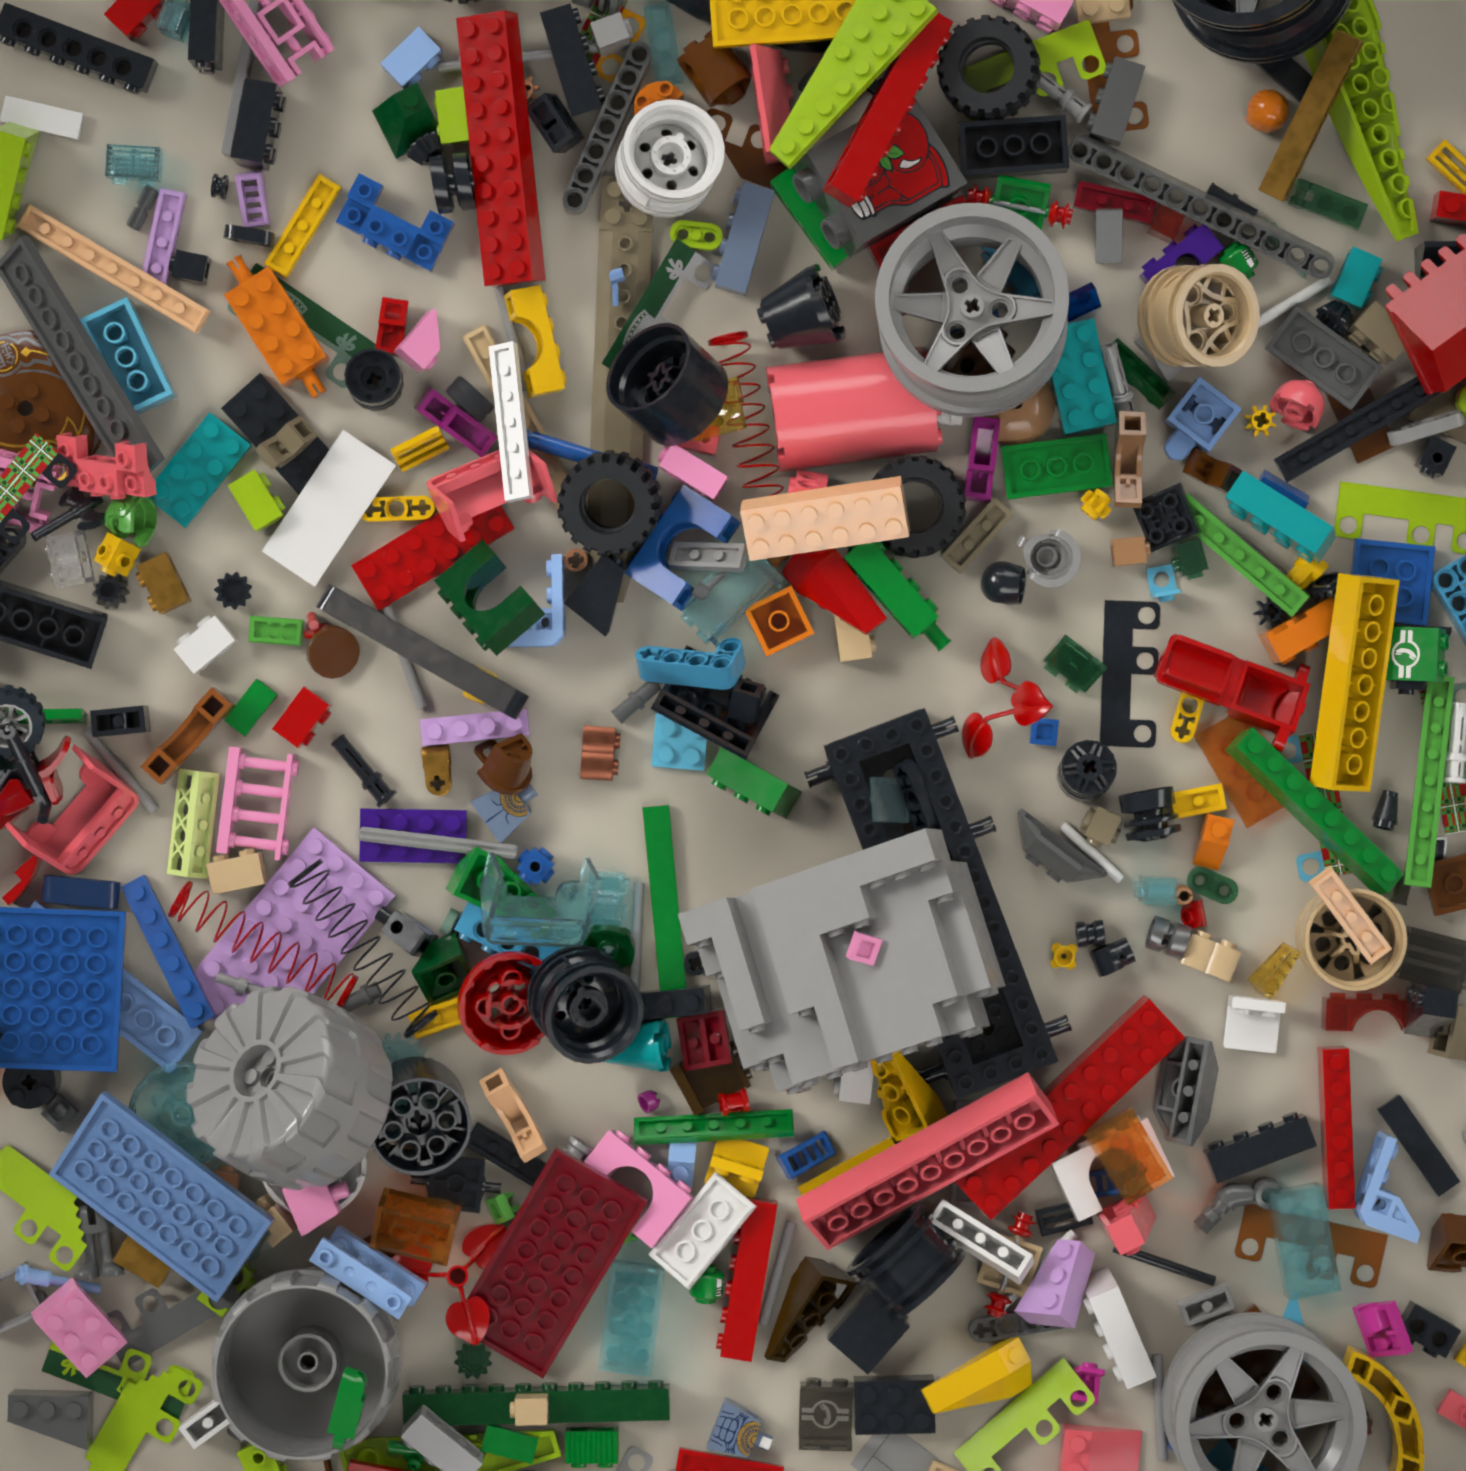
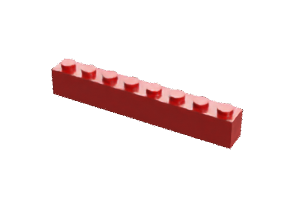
(885, 113)

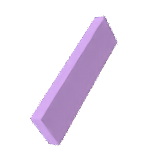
(164, 234)

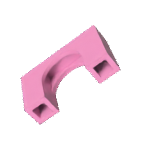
(668, 1196)

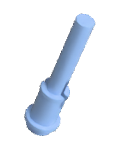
(44, 1278)

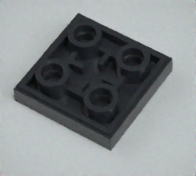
(1166, 517)

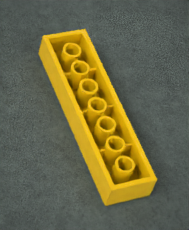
(1354, 682)

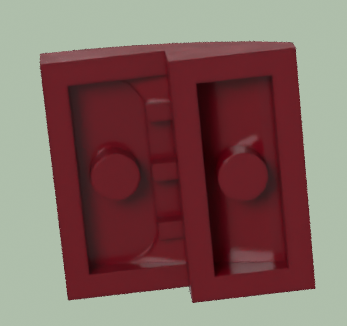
(704, 1040)

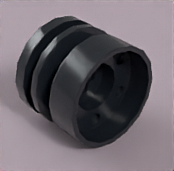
(371, 364)
(1084, 786)
(1149, 813)

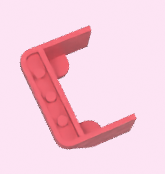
(478, 488)
(86, 821)

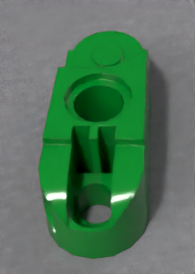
(348, 1406)

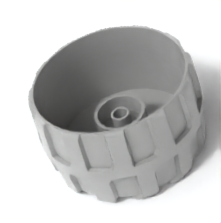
(290, 1088)
(261, 1371)

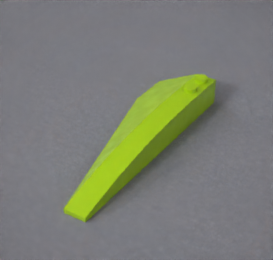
(1369, 120)

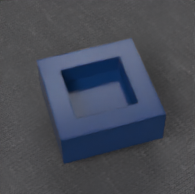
(1044, 732)

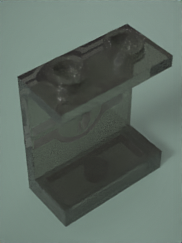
(825, 1415)

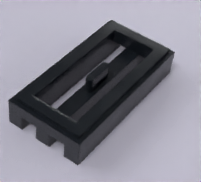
(1054, 1208)

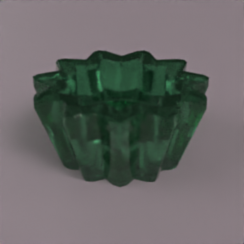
(473, 1360)

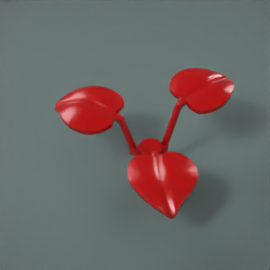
(1028, 701)
(471, 1316)

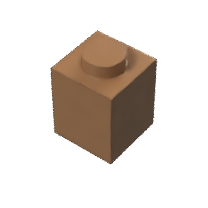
(1129, 551)

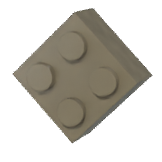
(1376, 334)

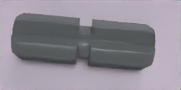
(144, 203)

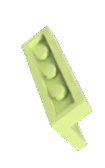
(197, 823)

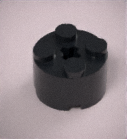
(23, 1093)

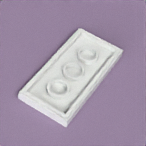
(702, 1230)

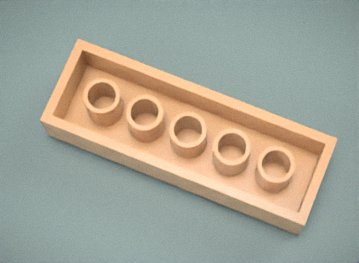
(825, 518)

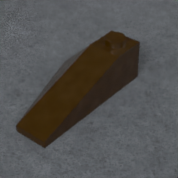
(810, 1296)

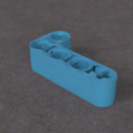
(1455, 588)
(691, 667)

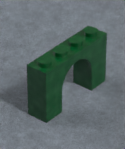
(495, 626)

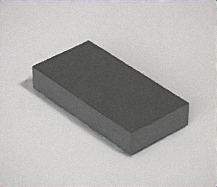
(1109, 235)

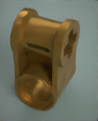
(437, 763)

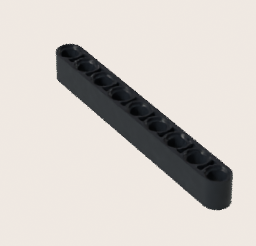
(422, 651)

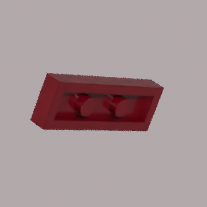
(1134, 205)

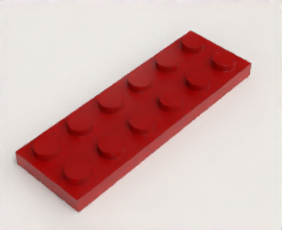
(423, 555)

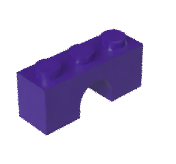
(1198, 245)

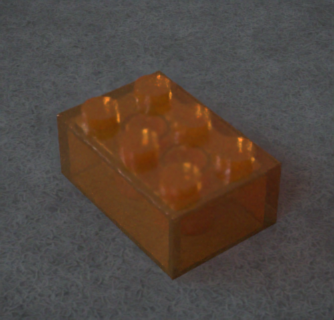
(1128, 1155)
(415, 1226)

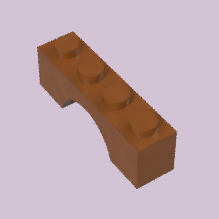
(188, 737)

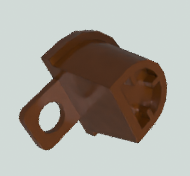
(507, 766)

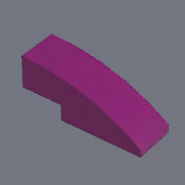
(455, 422)
(981, 459)

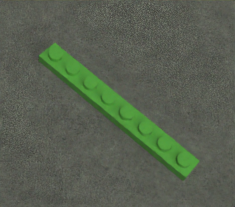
(1429, 783)

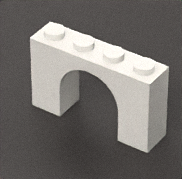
(1073, 1175)

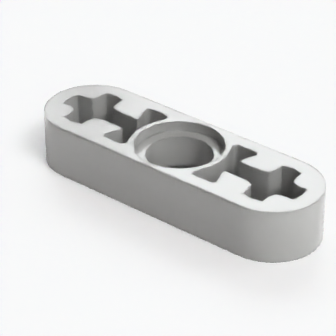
(1426, 427)

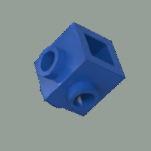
(541, 856)

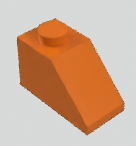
(1212, 841)

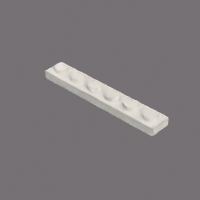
(511, 422)

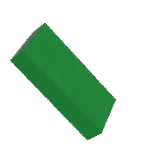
(251, 707)
(510, 1443)

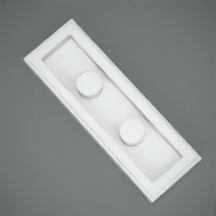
(42, 117)

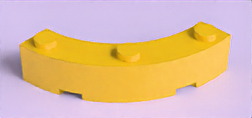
(1400, 1410)

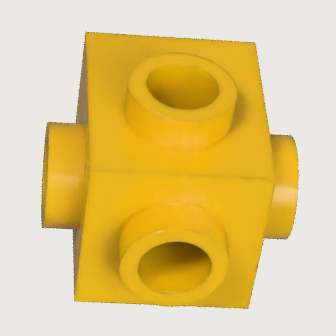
(116, 555)

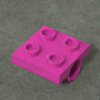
(1382, 1328)

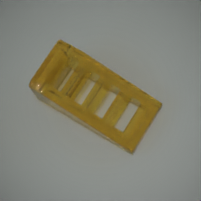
(1274, 970)

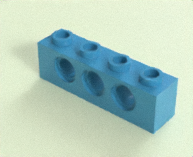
(468, 931)

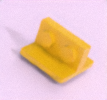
(739, 1163)

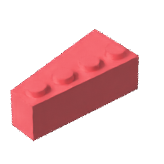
(1128, 1224)

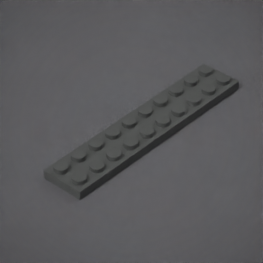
(73, 350)

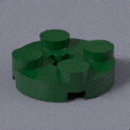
(613, 936)

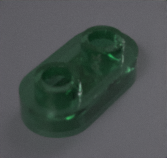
(1211, 885)

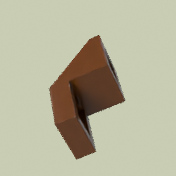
(1211, 471)

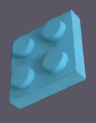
(677, 746)

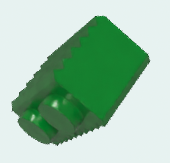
(592, 1446)

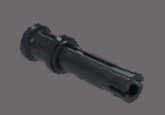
(369, 783)

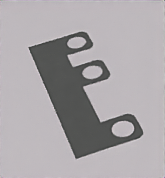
(167, 1323)

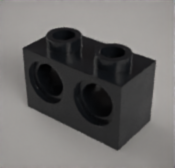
(554, 123)
(1429, 1326)

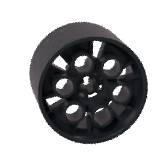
(667, 384)
(433, 1079)

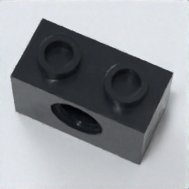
(120, 721)

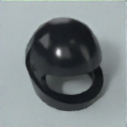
(1004, 583)

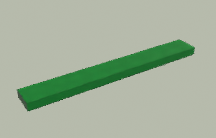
(664, 898)

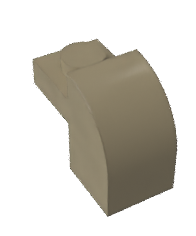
(287, 443)

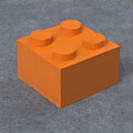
(778, 621)

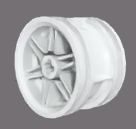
(686, 125)

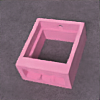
(692, 472)

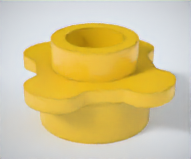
(1068, 962)

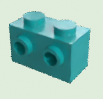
(1356, 278)

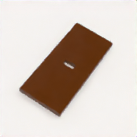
(1374, 443)

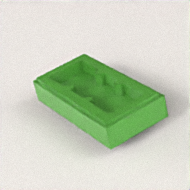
(276, 630)

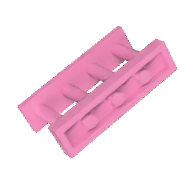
(231, 813)

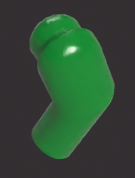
(412, 1457)

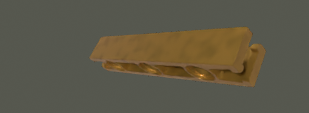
(1310, 115)

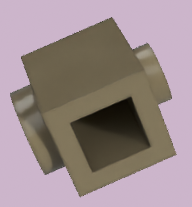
(1100, 827)

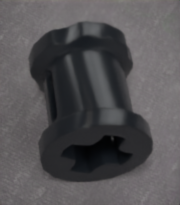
(687, 964)

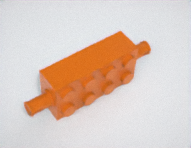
(276, 326)

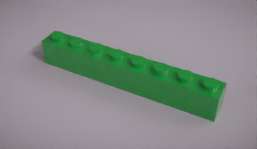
(1314, 811)

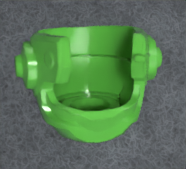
(132, 516)

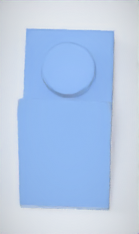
(682, 1161)

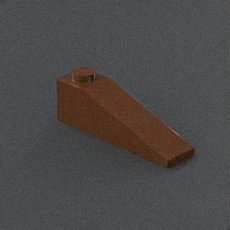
(1448, 1244)

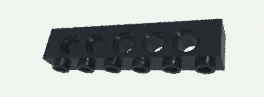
(142, 67)

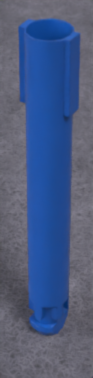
(566, 449)

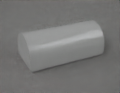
(1206, 1304)

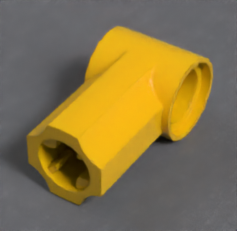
(1304, 572)

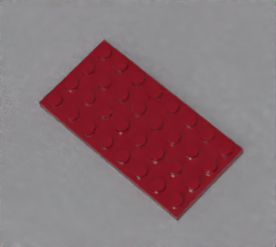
(554, 1259)

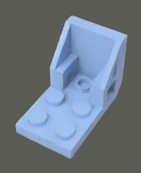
(555, 631)
(1389, 1213)

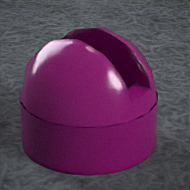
(648, 1101)

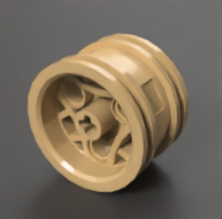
(1198, 315)

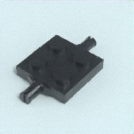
(459, 1184)

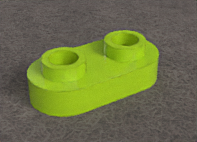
(696, 234)

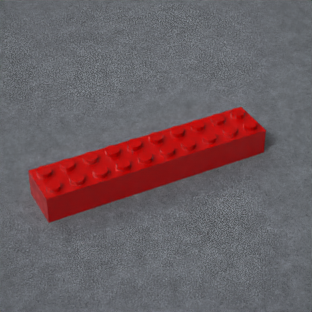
(500, 148)
(1078, 1099)

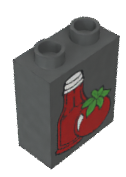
(910, 183)

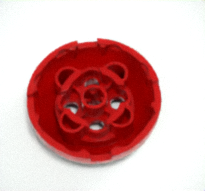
(508, 1030)

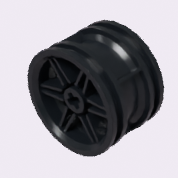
(586, 975)

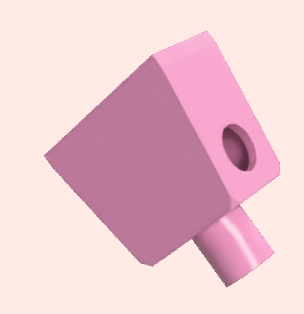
(315, 1204)

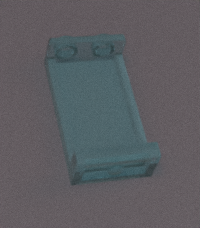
(730, 598)

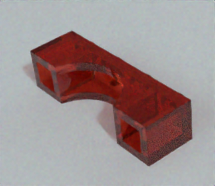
(1343, 1012)

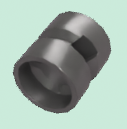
(1177, 939)

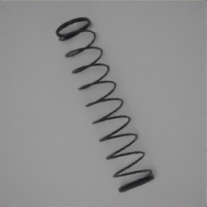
(412, 1029)

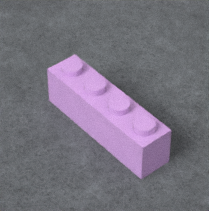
(473, 727)

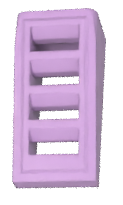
(243, 200)

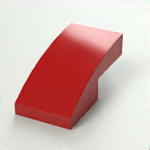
(391, 324)
(27, 874)

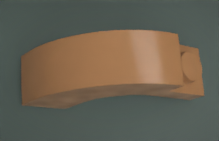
(1127, 459)

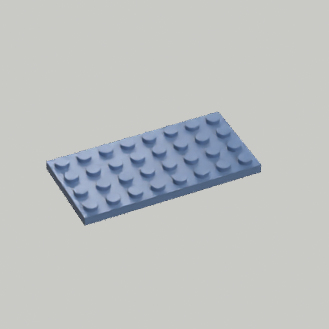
(161, 1196)

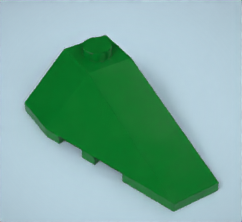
(468, 877)

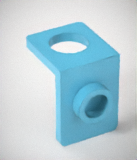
(1163, 593)

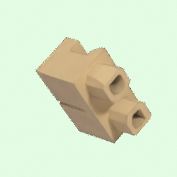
(282, 1225)

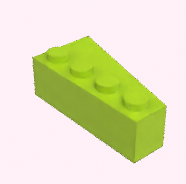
(16, 154)

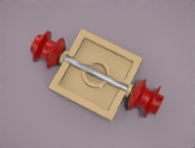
(993, 1278)

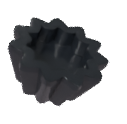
(424, 147)
(1335, 316)
(110, 590)
(233, 590)

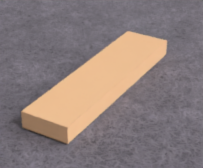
(1350, 915)

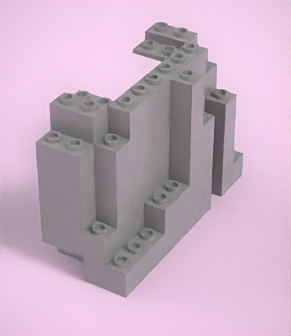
(812, 1009)

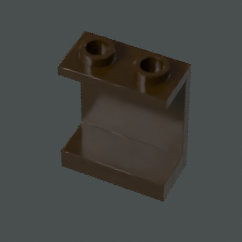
(703, 1085)

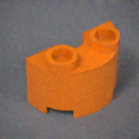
(656, 92)

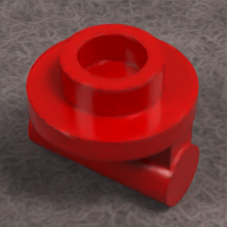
(313, 625)
(1193, 914)

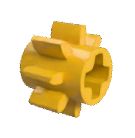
(1252, 424)
(1096, 504)

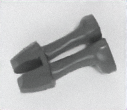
(90, 1267)

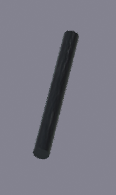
(1171, 1267)

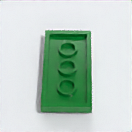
(1056, 466)

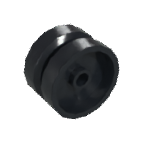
(452, 182)

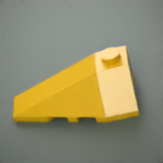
(986, 1378)

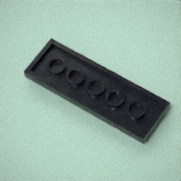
(260, 415)

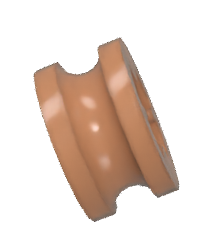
(570, 554)

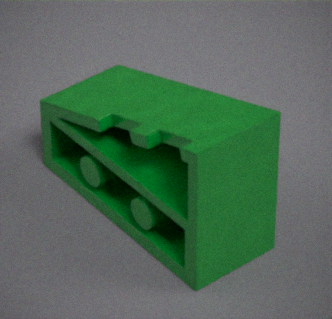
(753, 784)

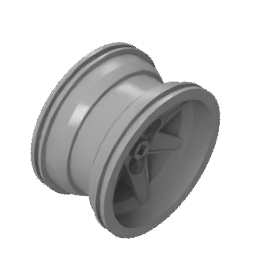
(937, 237)
(1242, 1332)

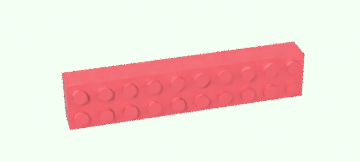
(927, 1161)

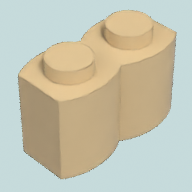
(1210, 956)

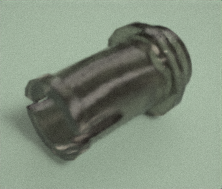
(1400, 892)

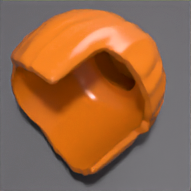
(1267, 111)

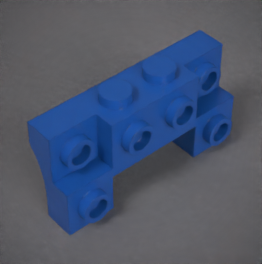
(384, 229)

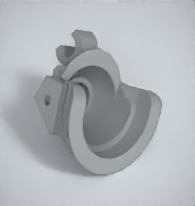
(1051, 558)

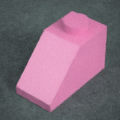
(421, 343)

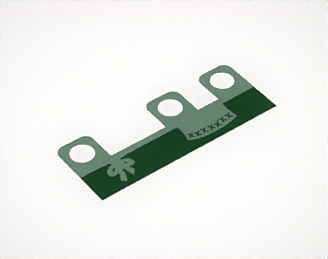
(326, 329)

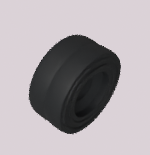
(469, 399)

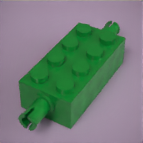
(895, 592)

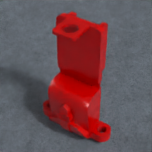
(1245, 688)

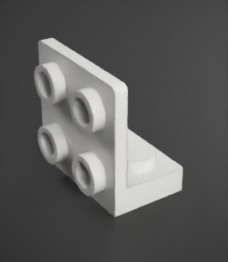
(1252, 1023)

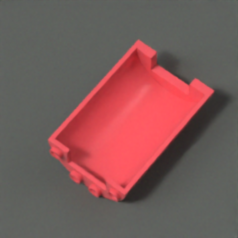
(847, 412)

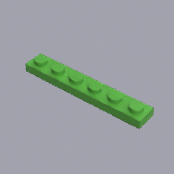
(1247, 560)

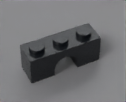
(677, 1002)

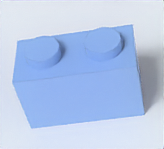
(412, 59)

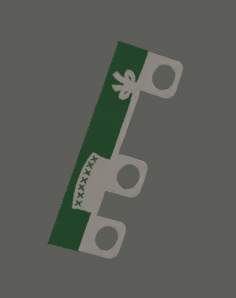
(675, 267)

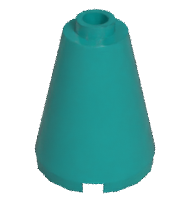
(648, 1048)

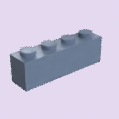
(744, 238)

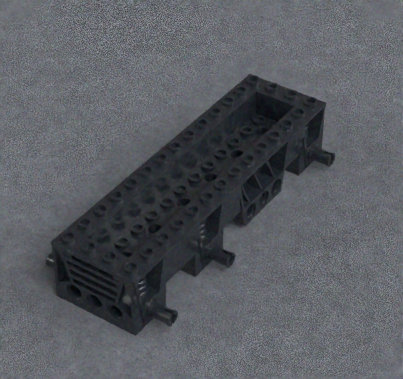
(1019, 1035)

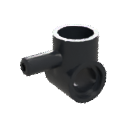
(1112, 957)

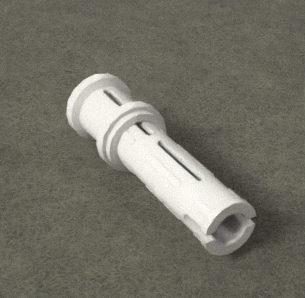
(1455, 756)

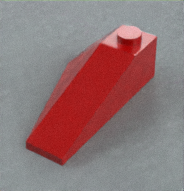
(833, 586)

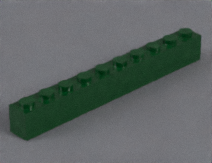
(566, 1403)

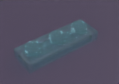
(663, 43)

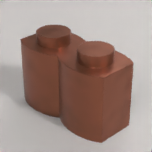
(598, 753)

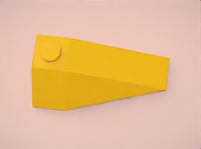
(906, 1098)

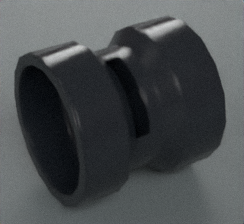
(1090, 933)

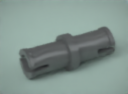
(635, 701)

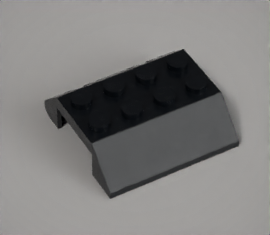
(706, 714)

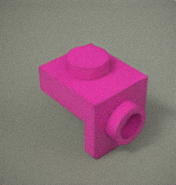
(1091, 1377)

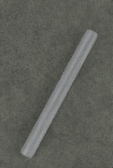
(435, 842)

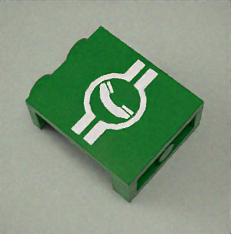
(1418, 654)

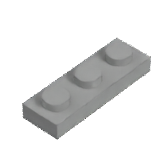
(708, 556)

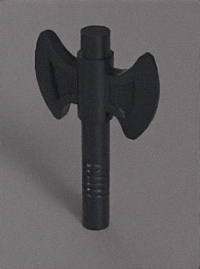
(80, 508)

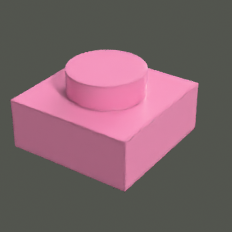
(864, 948)

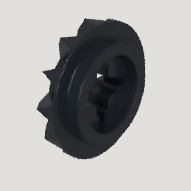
(1324, 586)

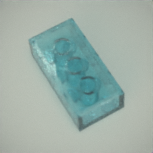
(1303, 1241)
(631, 1318)

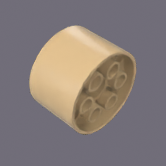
(1389, 924)

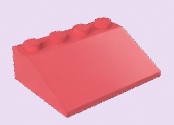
(770, 93)
(1099, 1448)

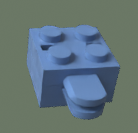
(1198, 420)

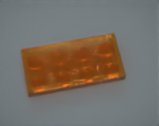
(1244, 792)

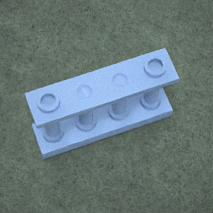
(368, 1271)

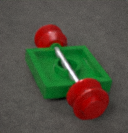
(1025, 198)

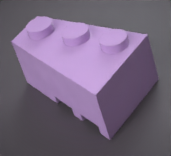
(1058, 1286)

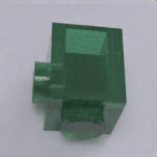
(1189, 559)

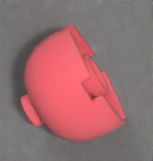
(1299, 404)

